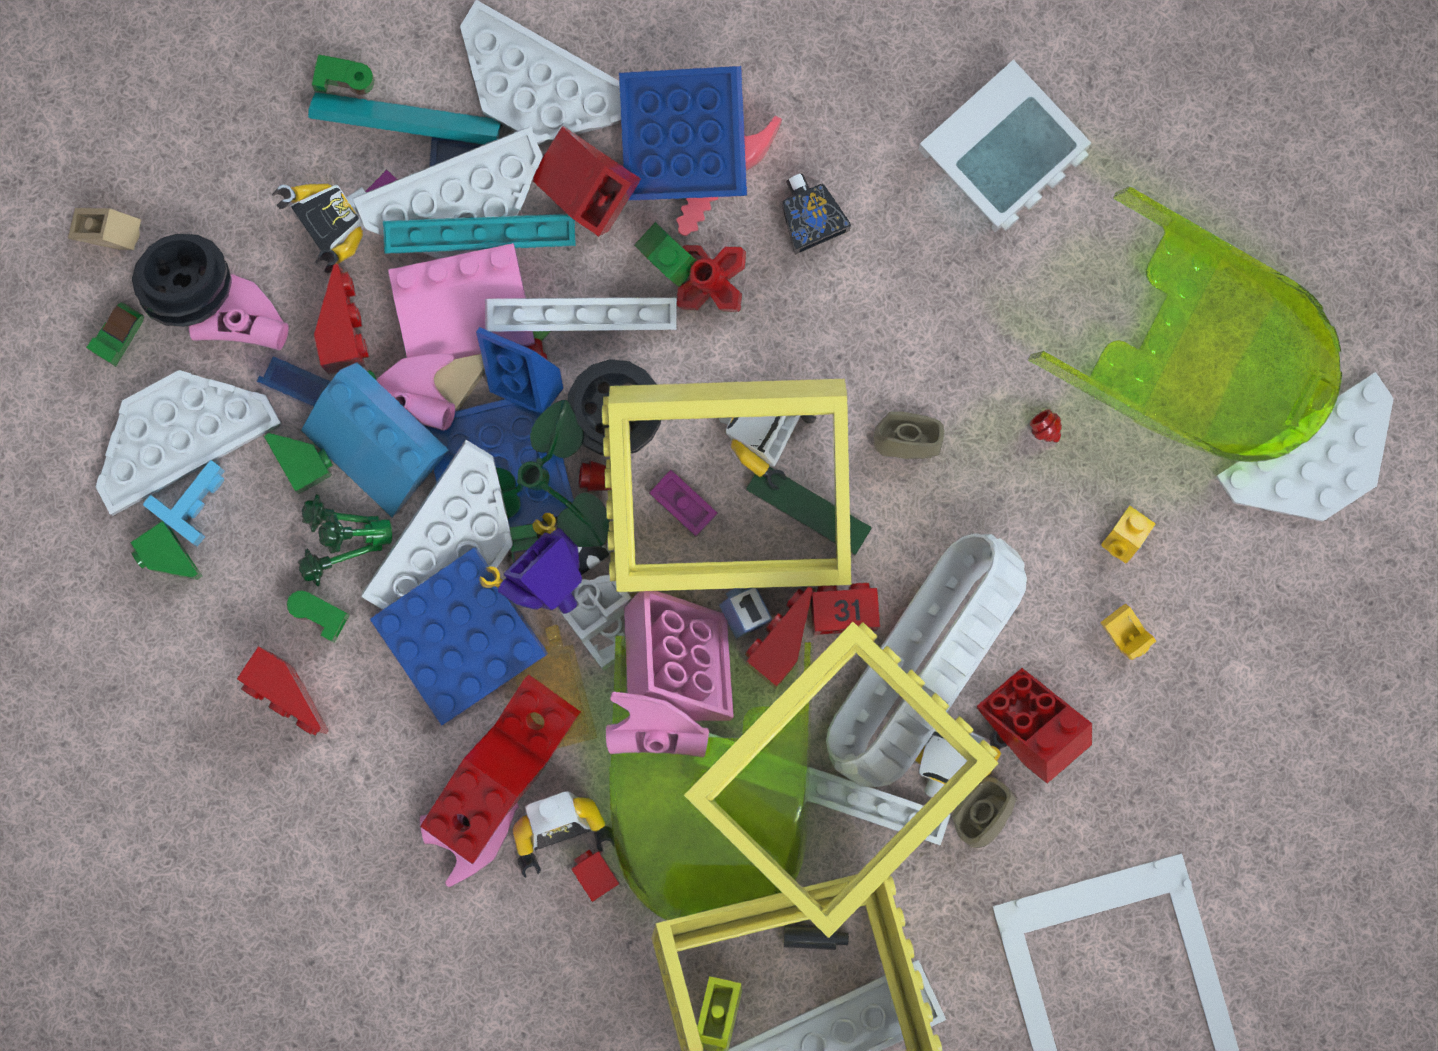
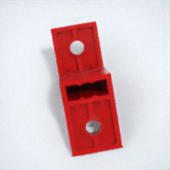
(500, 769)

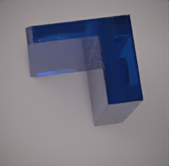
(293, 382)

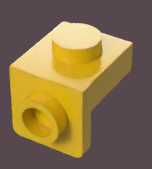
(1128, 534)
(1128, 632)

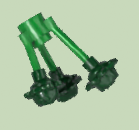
(333, 534)

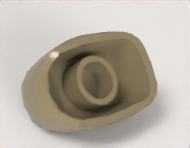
(908, 436)
(984, 812)

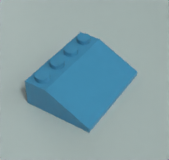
(373, 438)

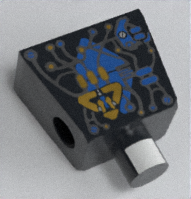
(812, 215)

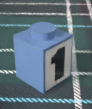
(744, 611)

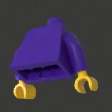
(543, 573)

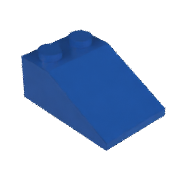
(518, 372)

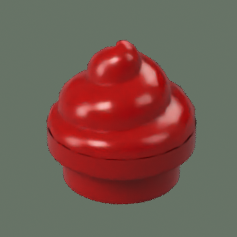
(1046, 426)

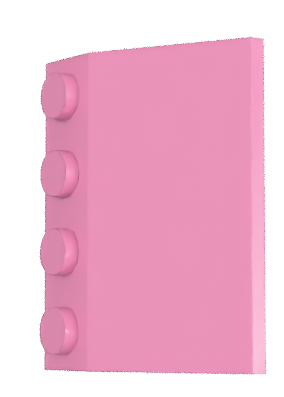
(444, 300)
(679, 655)

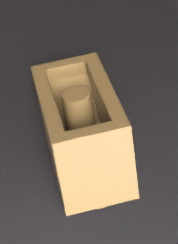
(105, 228)
(459, 379)

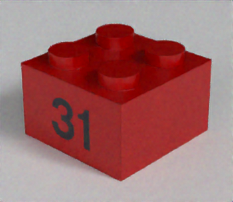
(836, 609)

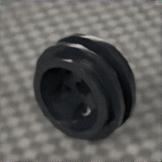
(176, 266)
(586, 391)

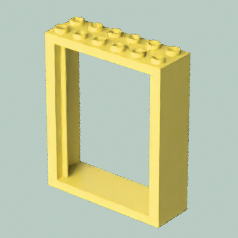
(720, 401)
(909, 686)
(777, 911)

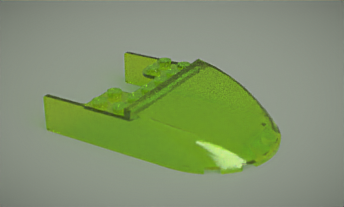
(1232, 358)
(672, 851)

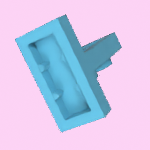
(189, 504)

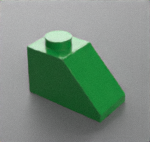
(666, 254)
(300, 461)
(163, 553)

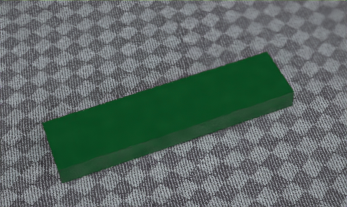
(806, 508)

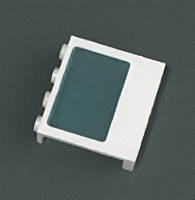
(1006, 146)

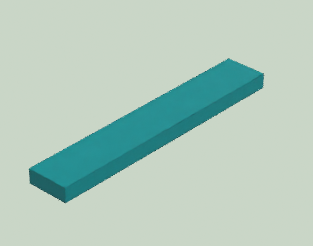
(403, 118)
(478, 233)

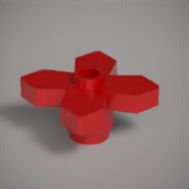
(721, 269)

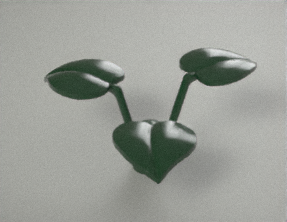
(557, 434)

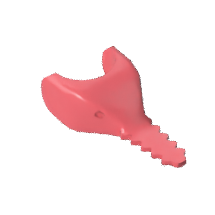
(755, 149)

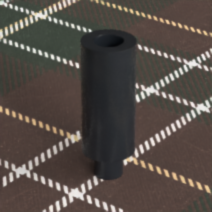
(812, 937)

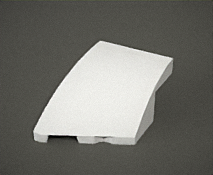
(596, 610)

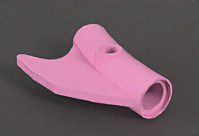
(244, 318)
(414, 388)
(654, 728)
(463, 868)

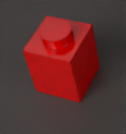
(594, 874)

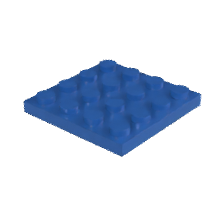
(684, 132)
(504, 433)
(458, 637)

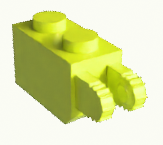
(719, 1013)

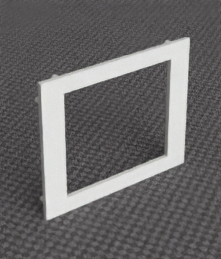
(1099, 895)

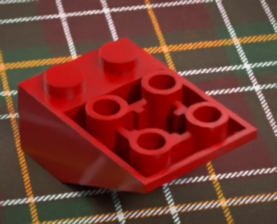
(584, 182)
(335, 334)
(781, 648)
(278, 682)
(1037, 725)

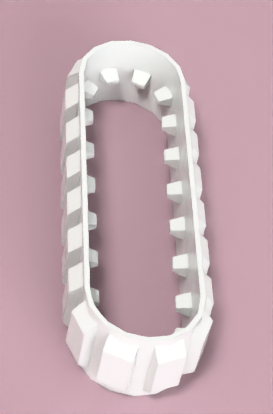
(946, 669)

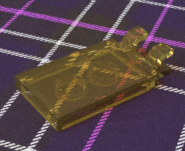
(562, 675)

